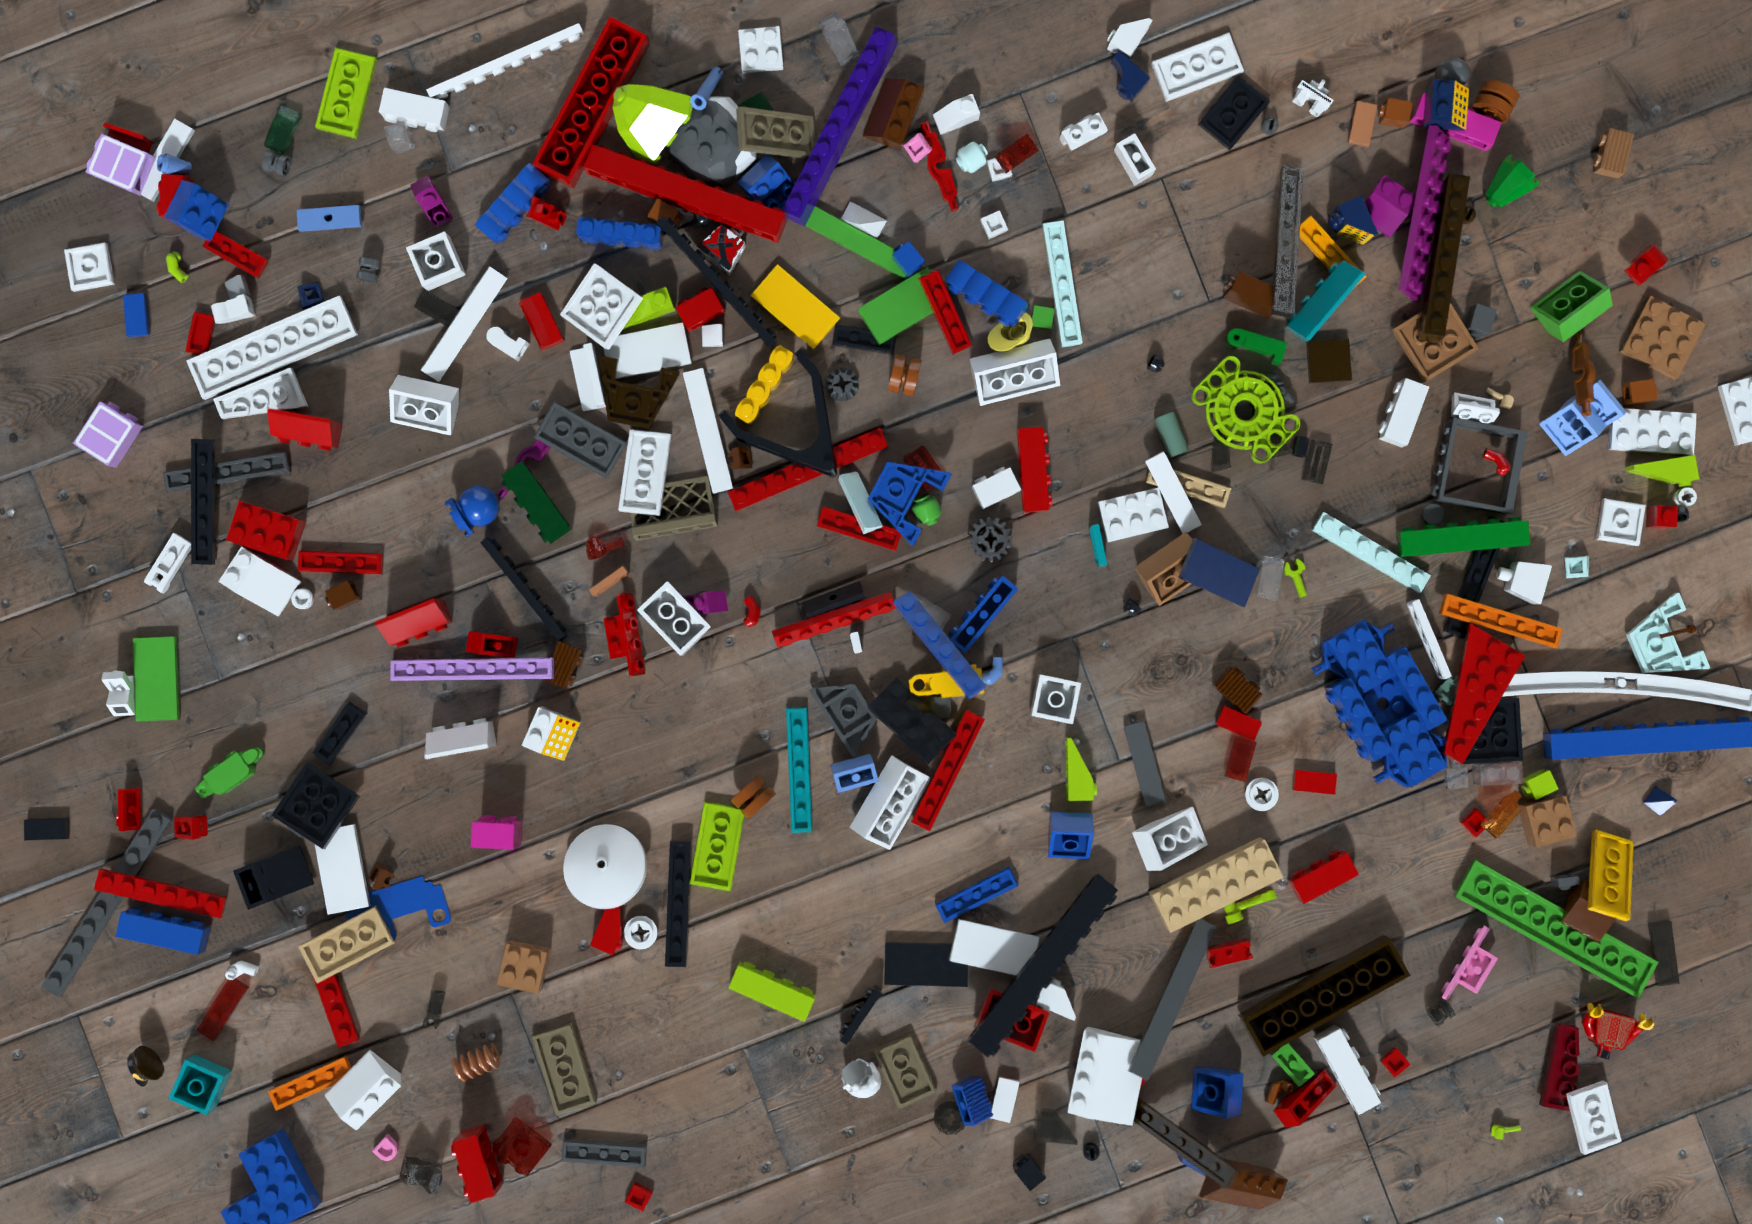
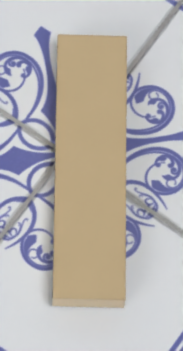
(1199, 488)

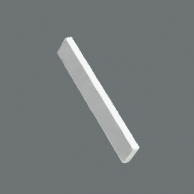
(463, 324)
(708, 430)

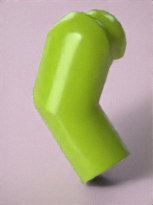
(173, 268)

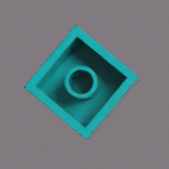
(200, 1084)

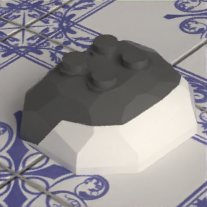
(709, 144)

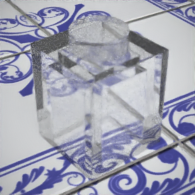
(399, 137)

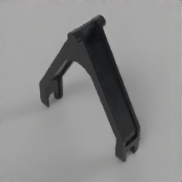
(818, 456)

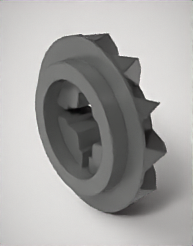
(850, 389)

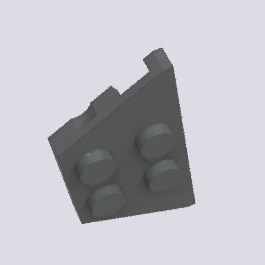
(847, 713)

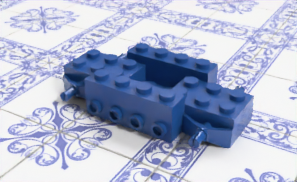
(1401, 729)

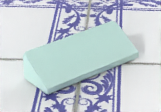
(859, 502)

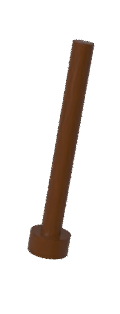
(1690, 629)

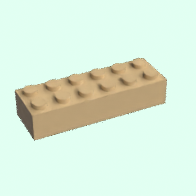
(1215, 884)

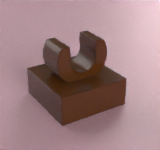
(741, 458)
(378, 876)

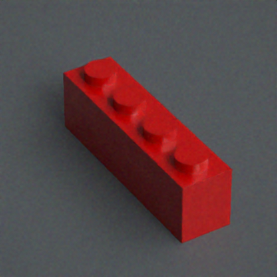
(1033, 471)

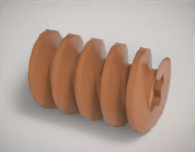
(476, 1063)

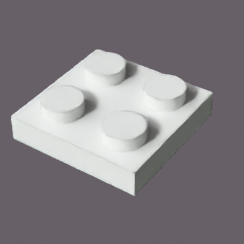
(760, 49)

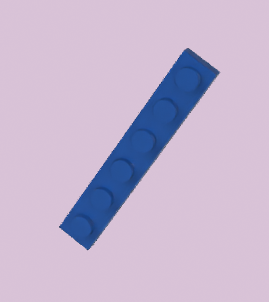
(939, 645)

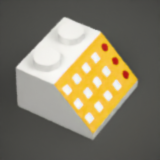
(551, 733)

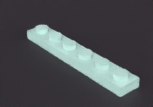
(1062, 284)
(1371, 552)

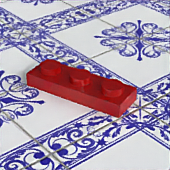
(236, 254)

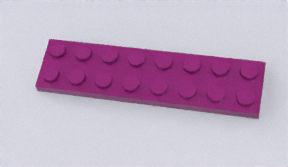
(1424, 213)

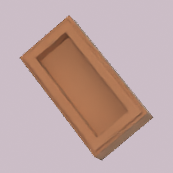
(1362, 124)
(609, 581)

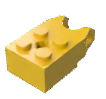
(940, 683)

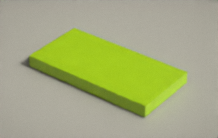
(346, 93)
(717, 846)

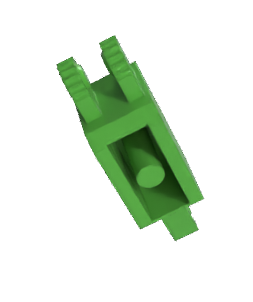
(230, 773)

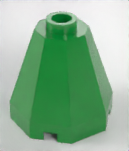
(1509, 182)

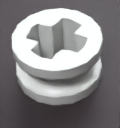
(1690, 501)

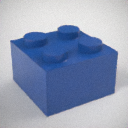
(196, 210)

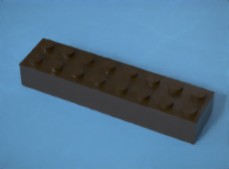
(1324, 995)

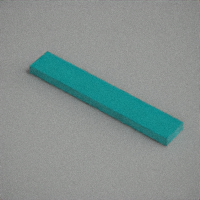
(799, 770)

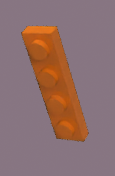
(309, 1083)

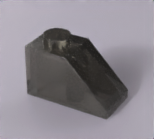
(1051, 1128)

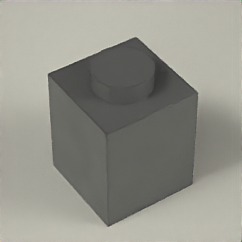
(1480, 320)

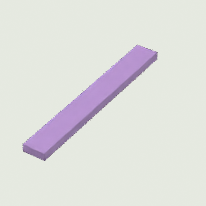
(472, 669)

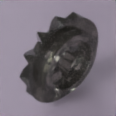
(942, 1124)

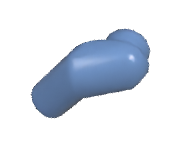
(995, 673)

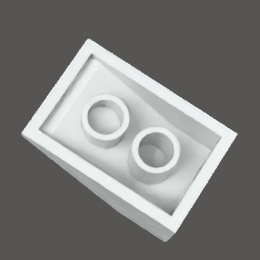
(260, 580)
(1169, 839)

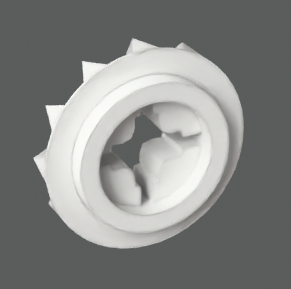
(1271, 795)
(635, 940)

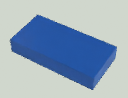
(136, 315)

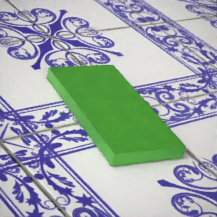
(896, 309)
(156, 678)

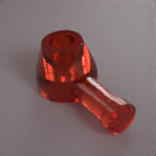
(596, 549)

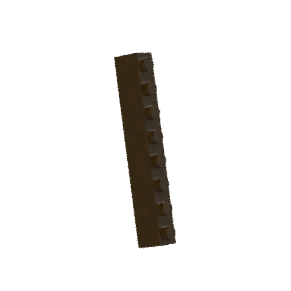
(1443, 258)

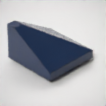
(310, 295)
(1659, 801)

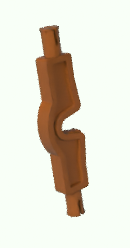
(1582, 364)

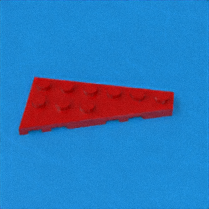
(1480, 684)

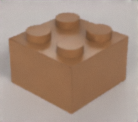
(1547, 820)
(524, 966)

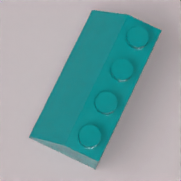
(1325, 300)

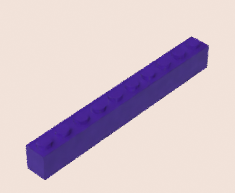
(840, 126)

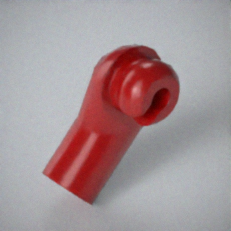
(1499, 459)
(753, 613)

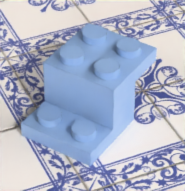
(1572, 429)

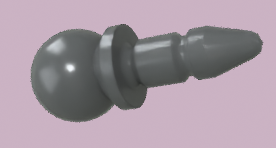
(1285, 394)

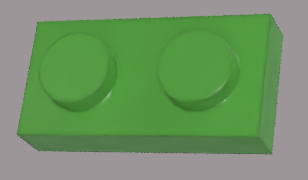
(1292, 1064)

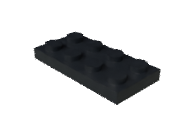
(912, 721)

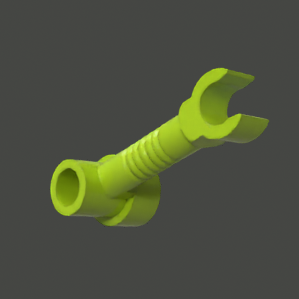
(1233, 910)

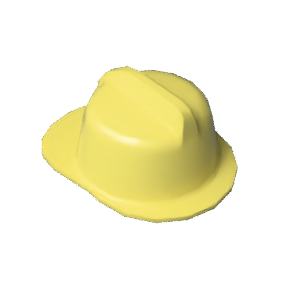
(1005, 338)

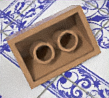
(1162, 569)

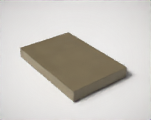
(904, 1071)

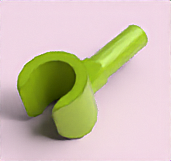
(1498, 1131)

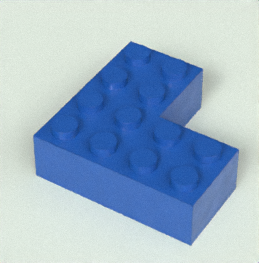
(280, 1184)

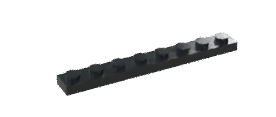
(711, 275)

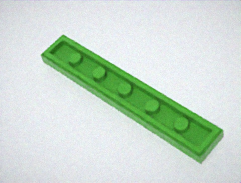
(854, 240)

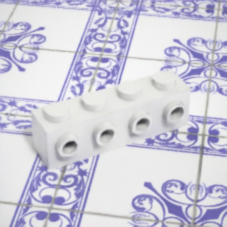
(1347, 1070)

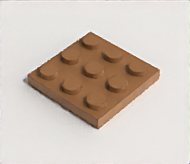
(1662, 337)
(1430, 357)

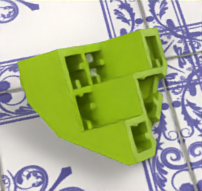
(649, 118)

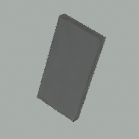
(580, 440)

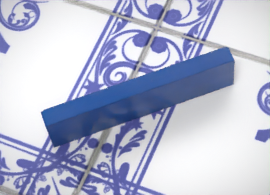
(976, 894)

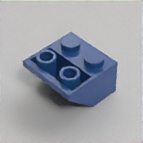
(767, 183)

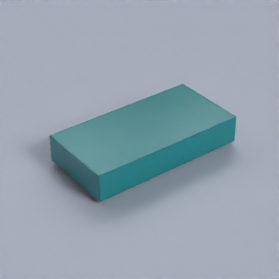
(1097, 545)

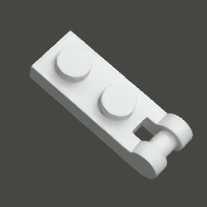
(168, 562)

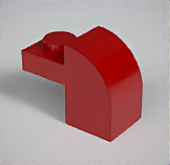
(1646, 264)

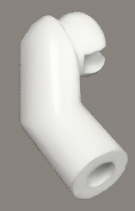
(239, 968)

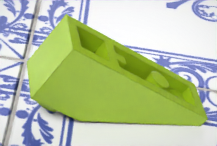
(652, 306)
(1669, 471)
(1078, 778)

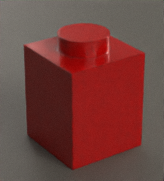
(1661, 516)

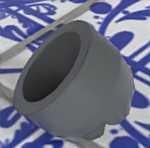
(1265, 125)

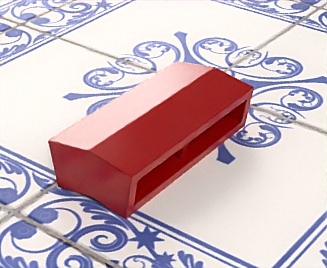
(541, 321)

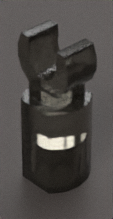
(434, 1007)

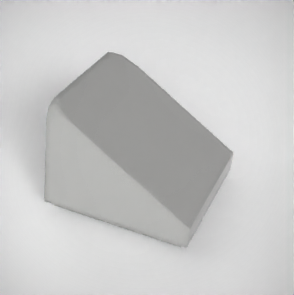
(237, 286)

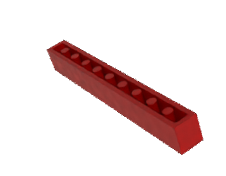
(685, 193)

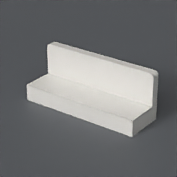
(588, 377)

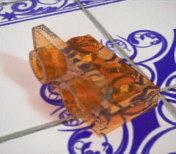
(1502, 815)

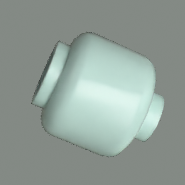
(971, 157)

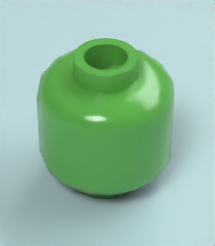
(926, 509)

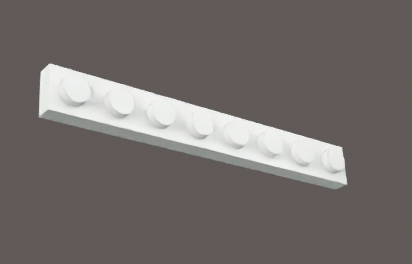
(514, 58)

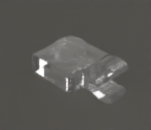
(1455, 775)

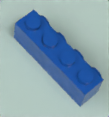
(983, 614)
(163, 931)

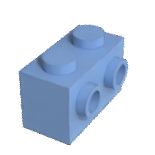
(854, 773)

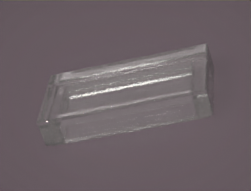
(1270, 578)

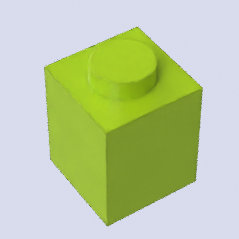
(1539, 784)

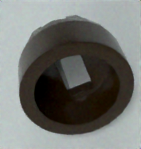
(1472, 215)

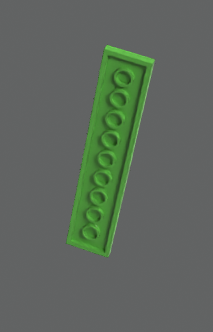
(1542, 923)

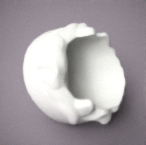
(861, 1078)

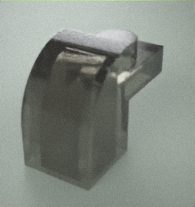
(421, 1172)

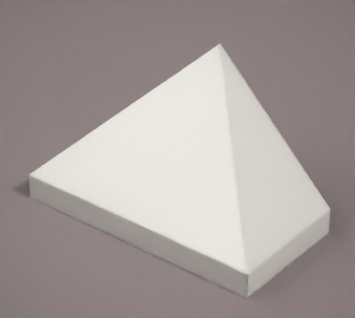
(863, 220)

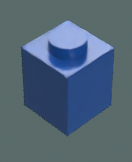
(907, 258)

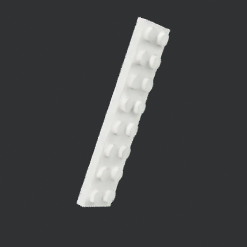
(272, 347)

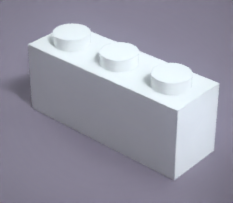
(414, 110)
(1403, 412)

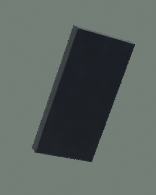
(922, 965)

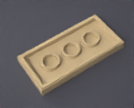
(346, 944)

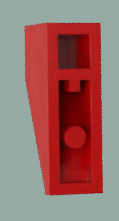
(609, 931)
(1305, 1099)

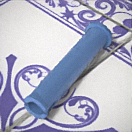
(700, 99)

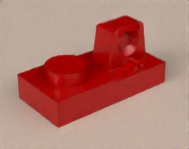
(129, 809)

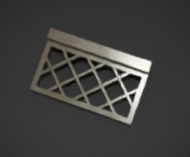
(678, 524)

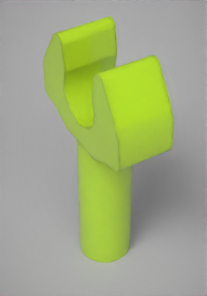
(1296, 575)

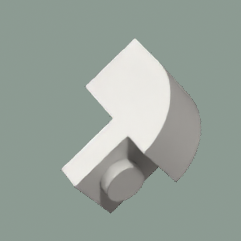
(121, 693)

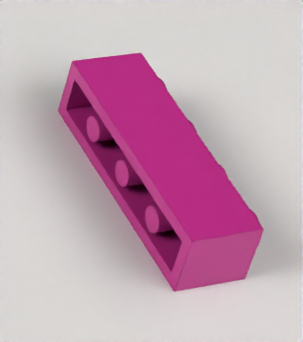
(1479, 132)

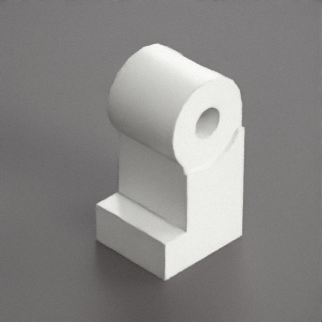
(233, 309)
(500, 340)

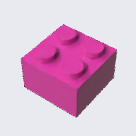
(496, 833)

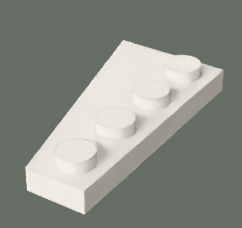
(276, 392)

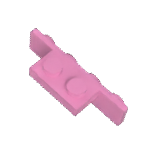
(1474, 968)

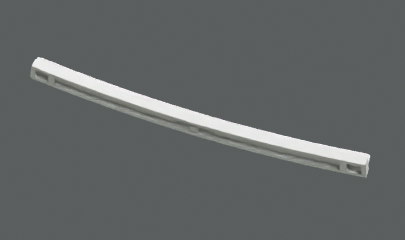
(1645, 685)

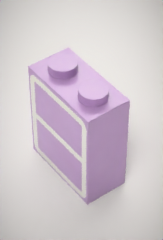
(120, 164)
(108, 434)

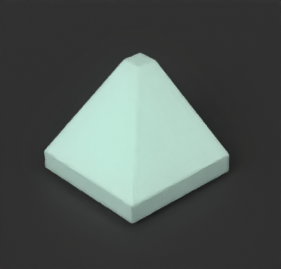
(1577, 566)

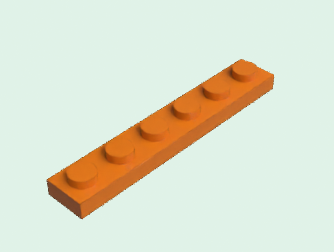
(1500, 621)

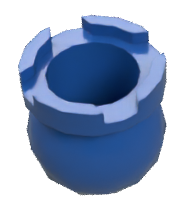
(474, 508)

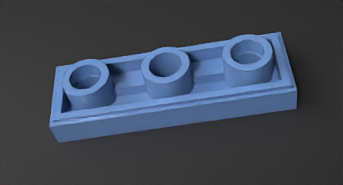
(317, 218)

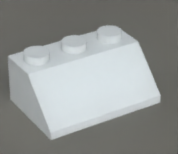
(423, 404)
(674, 618)
(459, 738)
(363, 1089)

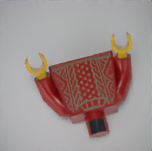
(1612, 1029)

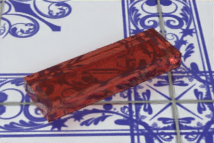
(222, 1009)

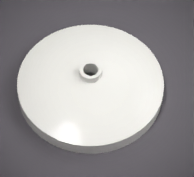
(623, 868)

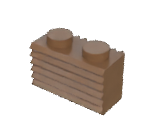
(1612, 153)

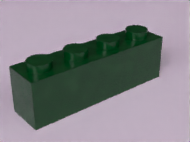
(536, 502)

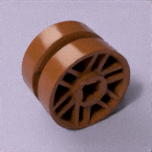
(1496, 100)
(904, 375)
(753, 797)

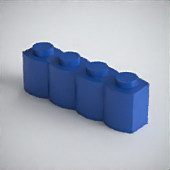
(512, 204)
(624, 233)
(986, 293)

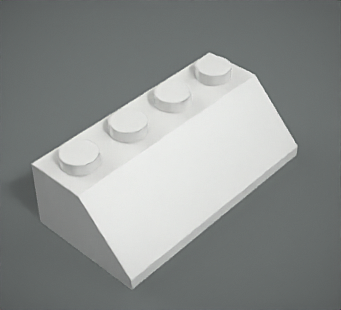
(1015, 372)
(890, 803)

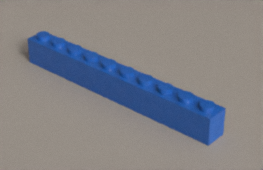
(1647, 740)

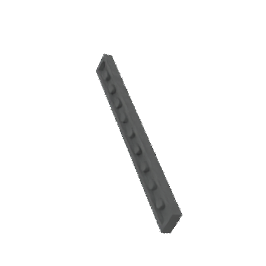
(105, 905)

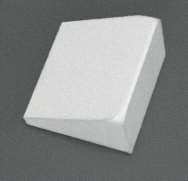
(712, 335)

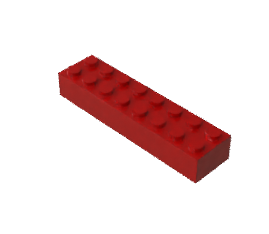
(591, 102)

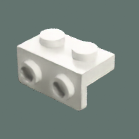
(1083, 132)
(1473, 408)

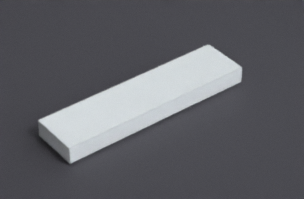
(172, 144)
(1173, 492)
(1428, 639)

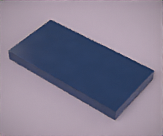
(1219, 573)

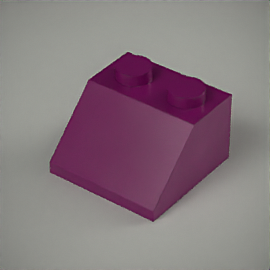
(1389, 205)

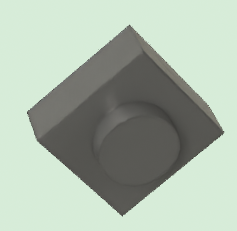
(1565, 881)

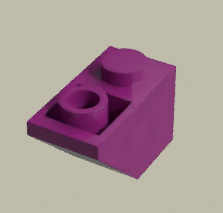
(431, 201)
(708, 602)

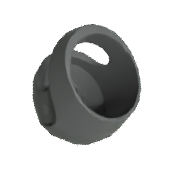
(1453, 69)

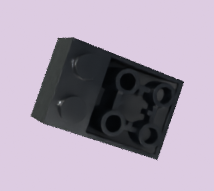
(273, 877)

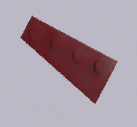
(1561, 1068)

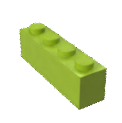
(772, 991)

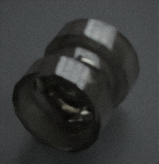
(1440, 1012)

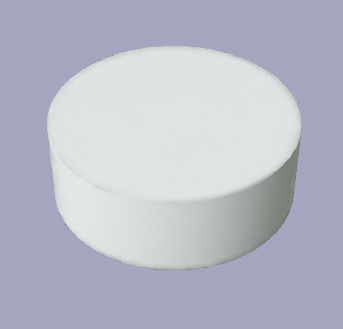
(302, 598)

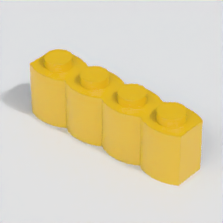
(761, 390)

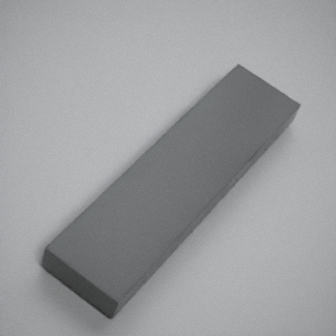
(1144, 763)
(604, 1153)

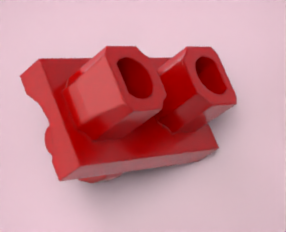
(546, 213)

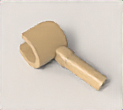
(1506, 400)

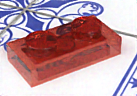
(1016, 153)
(1240, 759)

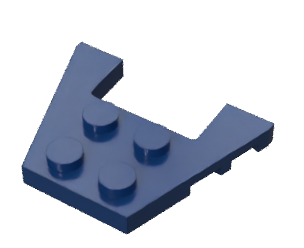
(897, 490)

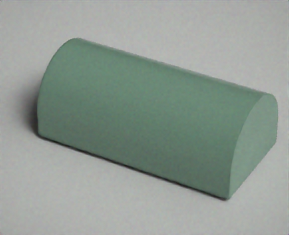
(1171, 434)

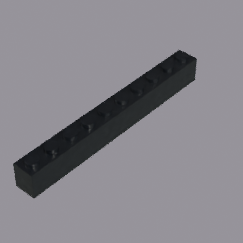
(1042, 965)

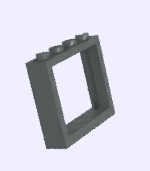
(1511, 479)

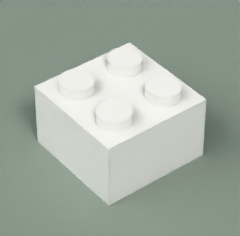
(436, 261)
(1055, 699)

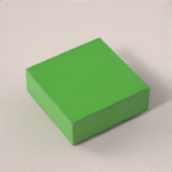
(1042, 317)

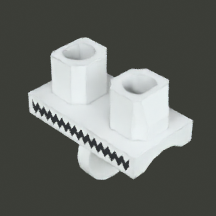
(1315, 94)

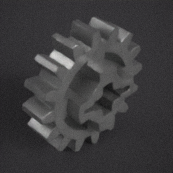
(998, 539)

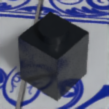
(1028, 1171)

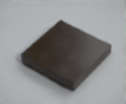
(1329, 361)

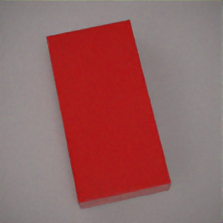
(200, 333)
(1238, 723)
(1314, 782)

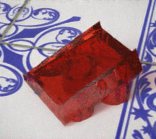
(520, 1147)

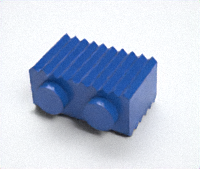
(972, 1100)

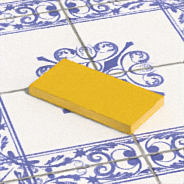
(795, 307)
(1610, 875)

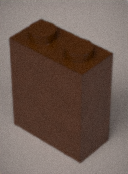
(1249, 293)

